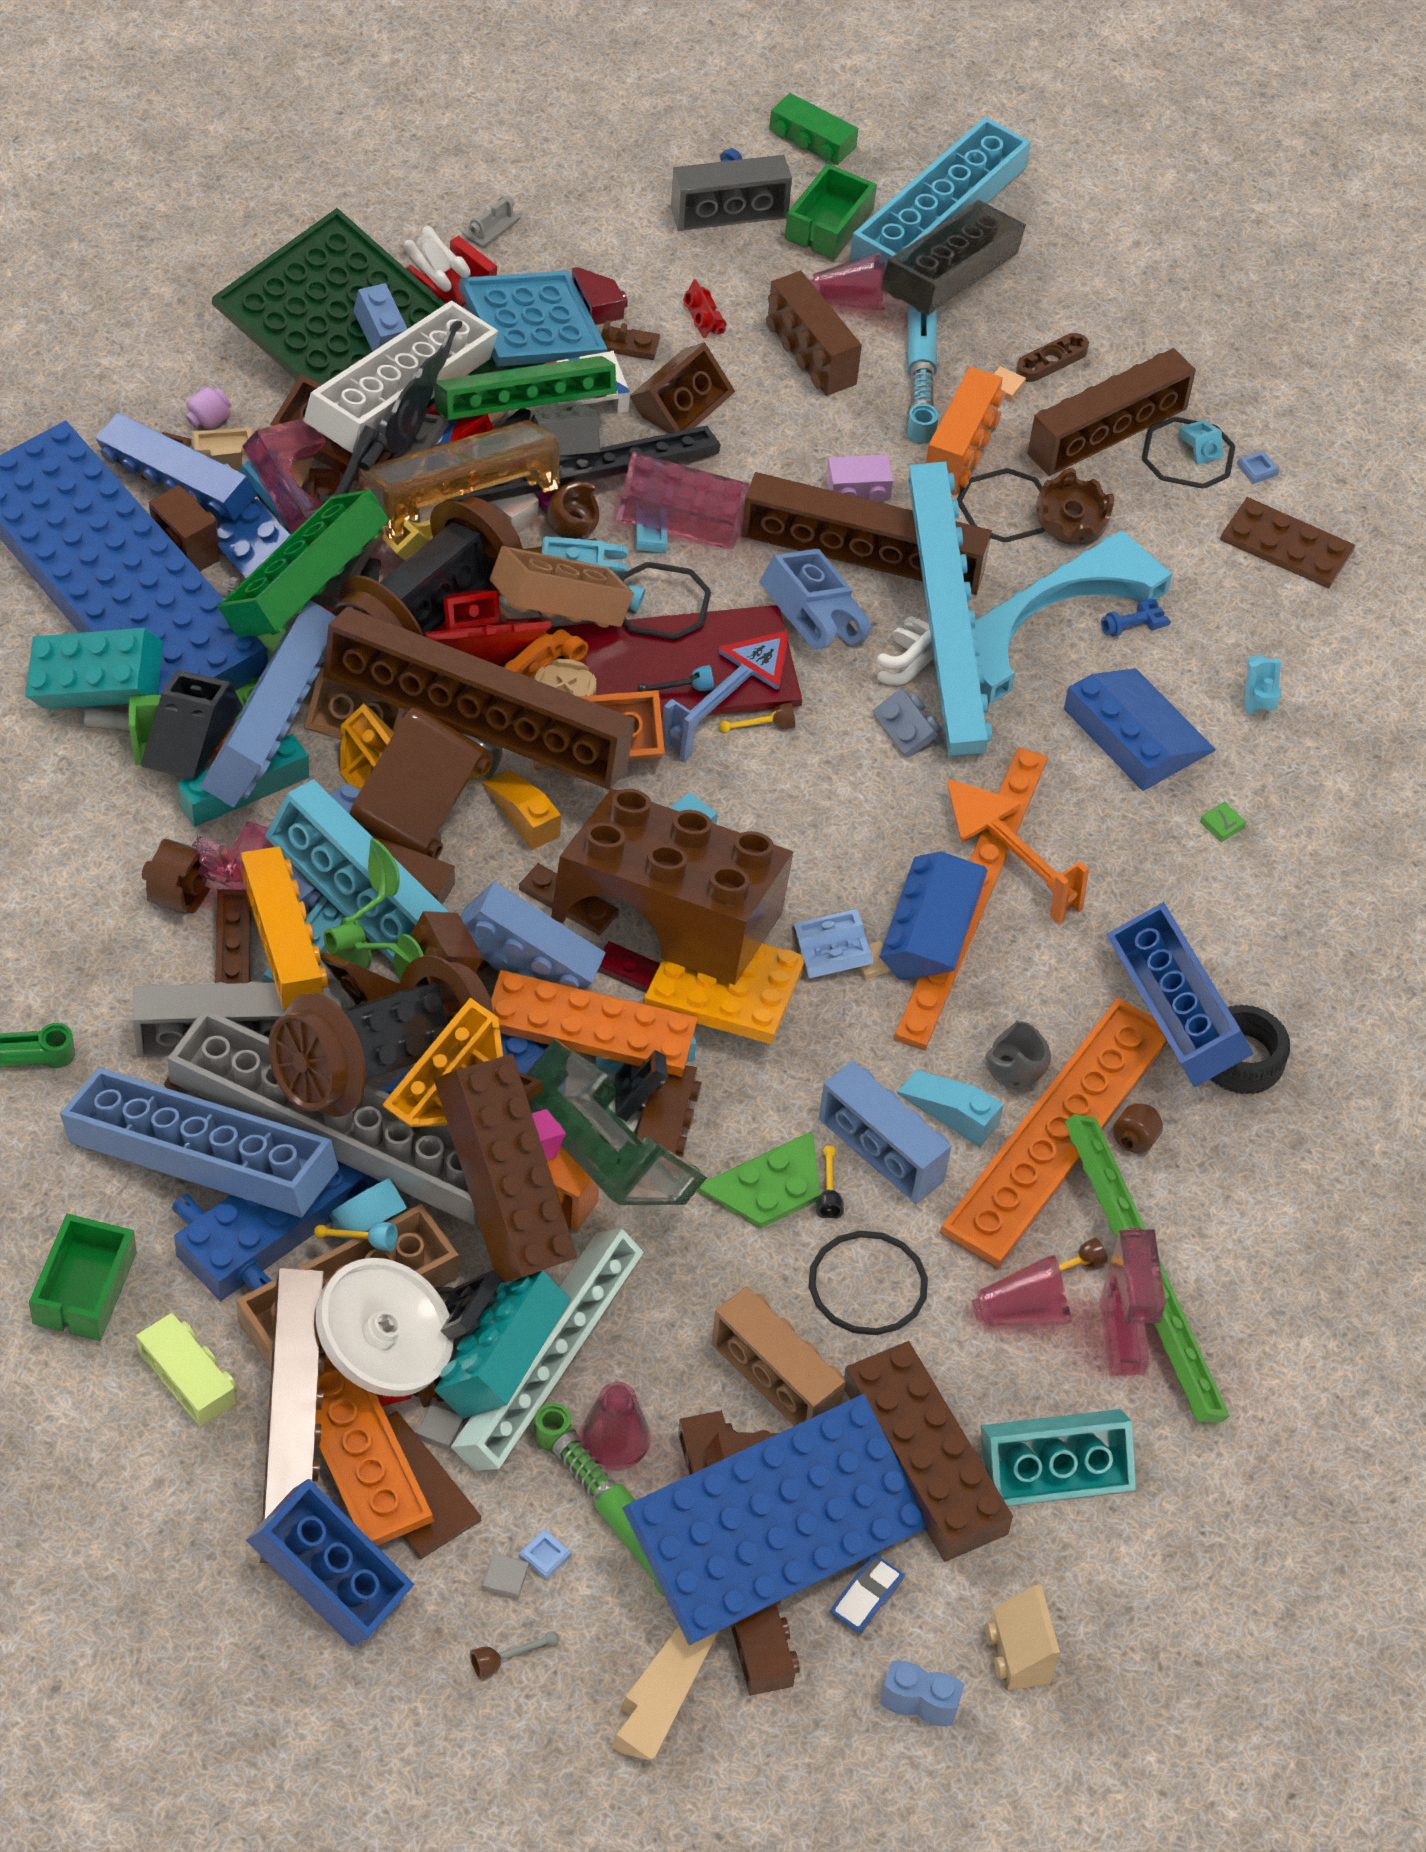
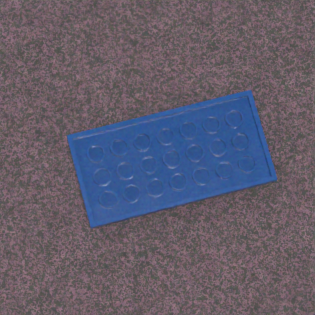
(775, 1518)

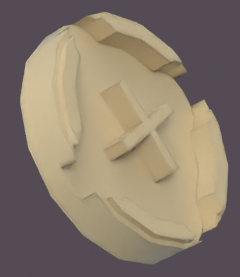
(568, 676)

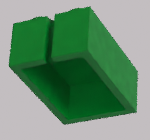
(830, 211)
(83, 1277)

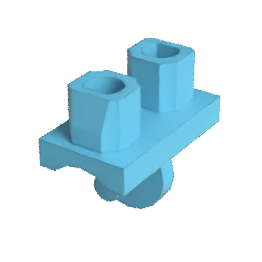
(1262, 683)

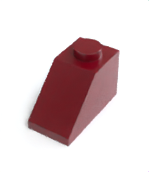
(600, 295)

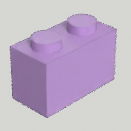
(861, 476)

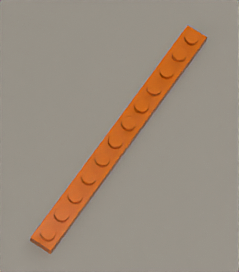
(933, 990)

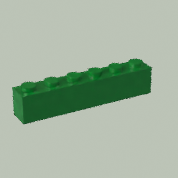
(525, 387)

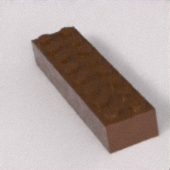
(848, 528)

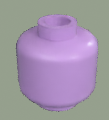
(208, 408)

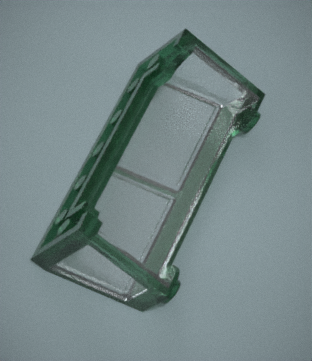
(602, 1143)

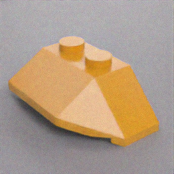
(362, 745)
(466, 1041)

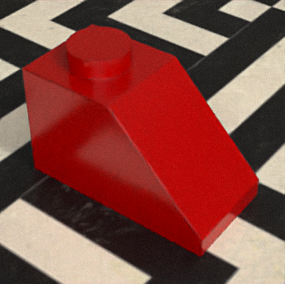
(471, 609)

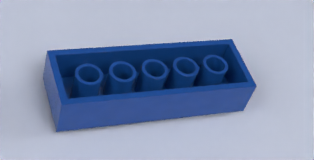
(1180, 994)

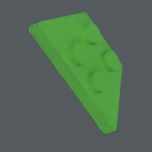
(770, 1183)

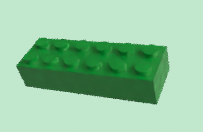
(303, 564)

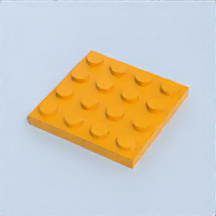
(747, 1009)

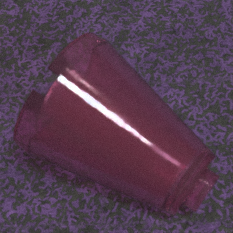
(853, 283)
(1025, 1297)
(616, 1428)

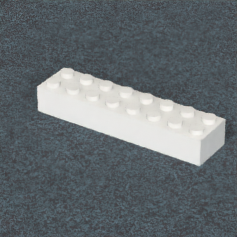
(372, 385)

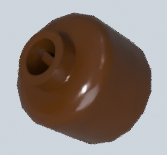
(1138, 1126)

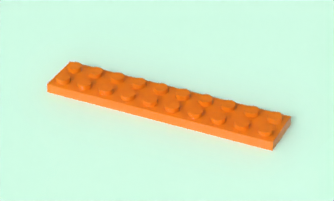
(1040, 1150)

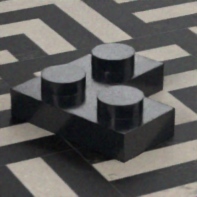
(638, 1083)
(468, 1302)

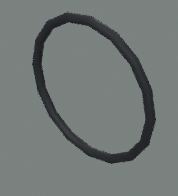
(866, 1330)

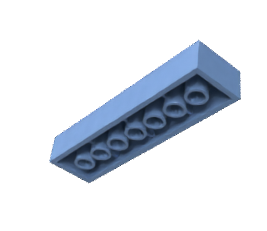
(270, 707)
(200, 1141)

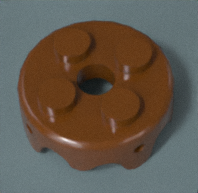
(1083, 496)

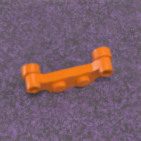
(547, 649)

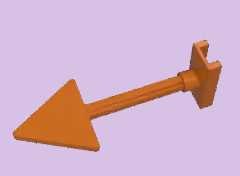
(982, 810)

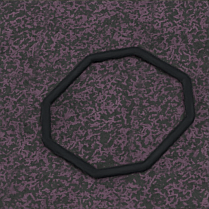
(992, 474)
(1180, 481)
(695, 577)

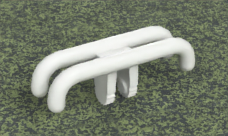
(435, 258)
(919, 653)

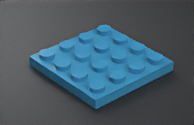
(535, 317)

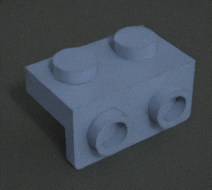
(907, 723)

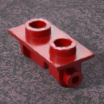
(702, 310)

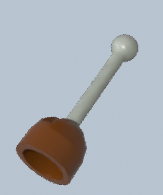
(488, 1661)

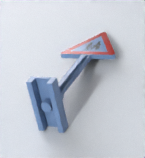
(756, 657)

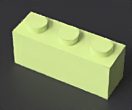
(187, 1368)

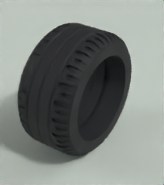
(1261, 1075)

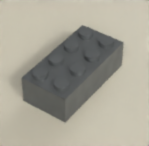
(731, 192)

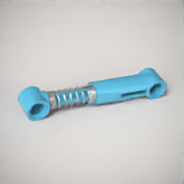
(922, 367)

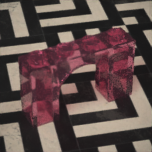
(272, 453)
(1129, 1299)

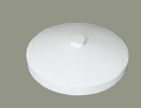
(383, 1327)

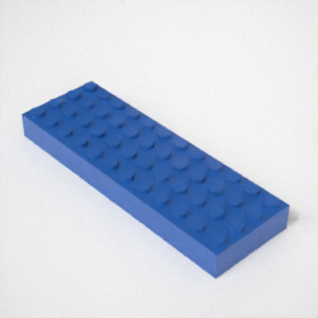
(112, 561)

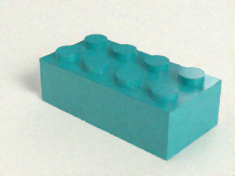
(93, 668)
(502, 1346)

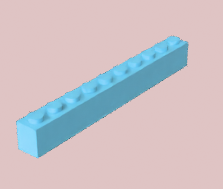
(948, 609)

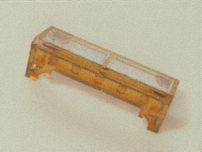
(461, 468)

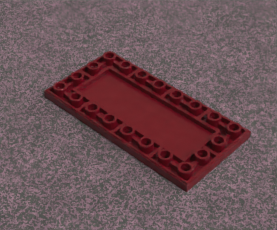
(628, 659)

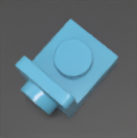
(1204, 439)

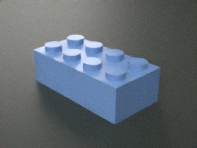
(528, 941)
(884, 1132)

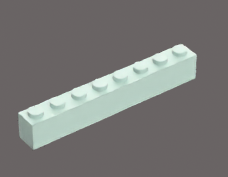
(591, 1287)

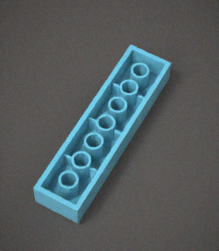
(967, 172)

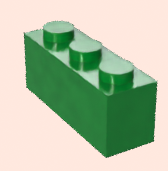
(813, 129)

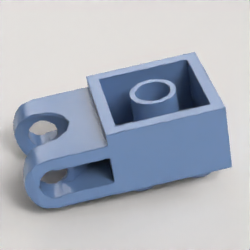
(814, 598)

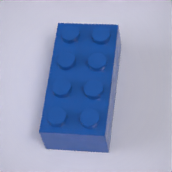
(330, 1562)

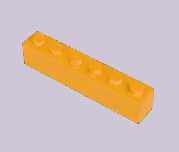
(282, 924)

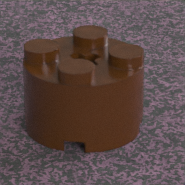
(174, 878)

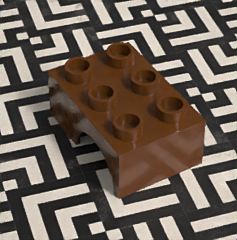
(696, 882)

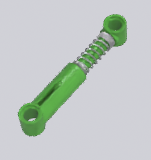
(607, 1494)

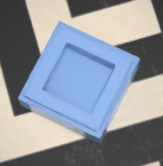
(545, 1554)

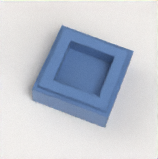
(1258, 467)

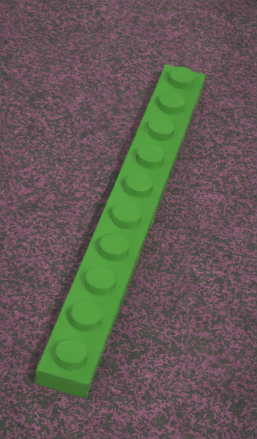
(1122, 1214)

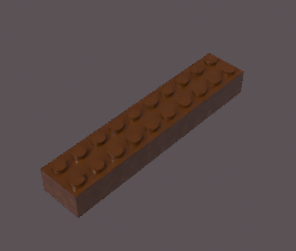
(479, 697)

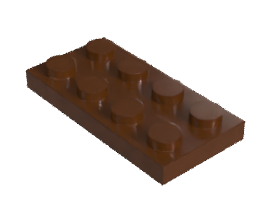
(1287, 542)

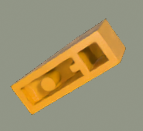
(525, 808)

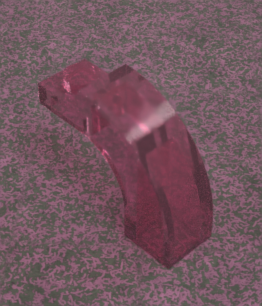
(224, 864)

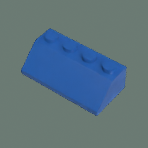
(932, 915)

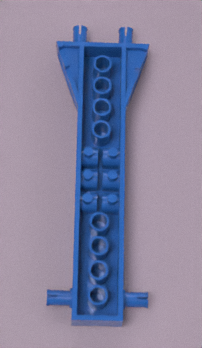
(244, 1238)

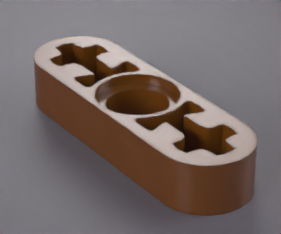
(1056, 348)

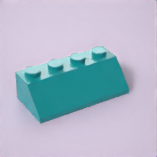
(1060, 1456)

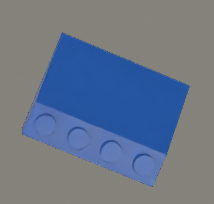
(1135, 725)

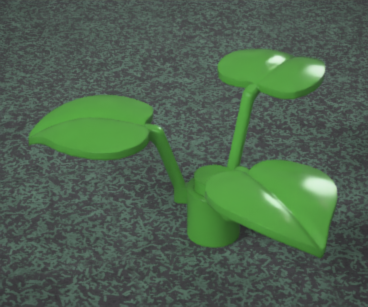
(349, 939)

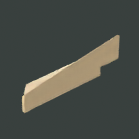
(659, 1695)

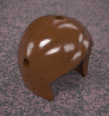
(573, 510)

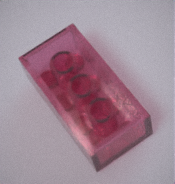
(682, 501)

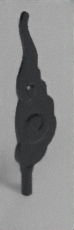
(401, 425)

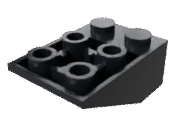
(190, 723)

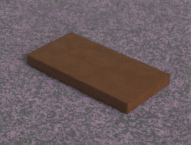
(448, 1504)

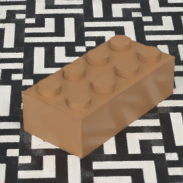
(561, 587)
(775, 1358)

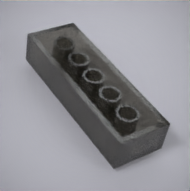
(952, 257)

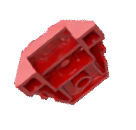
(493, 641)

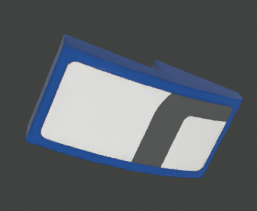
(867, 1593)

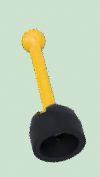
(829, 1198)

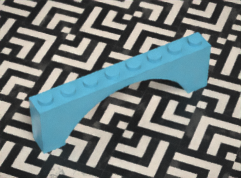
(1109, 569)

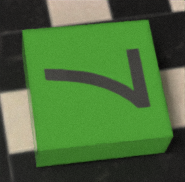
(1223, 822)

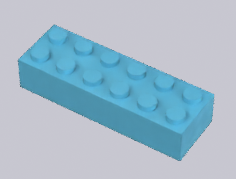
(334, 857)

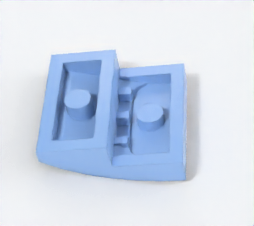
(833, 943)

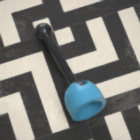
(700, 679)

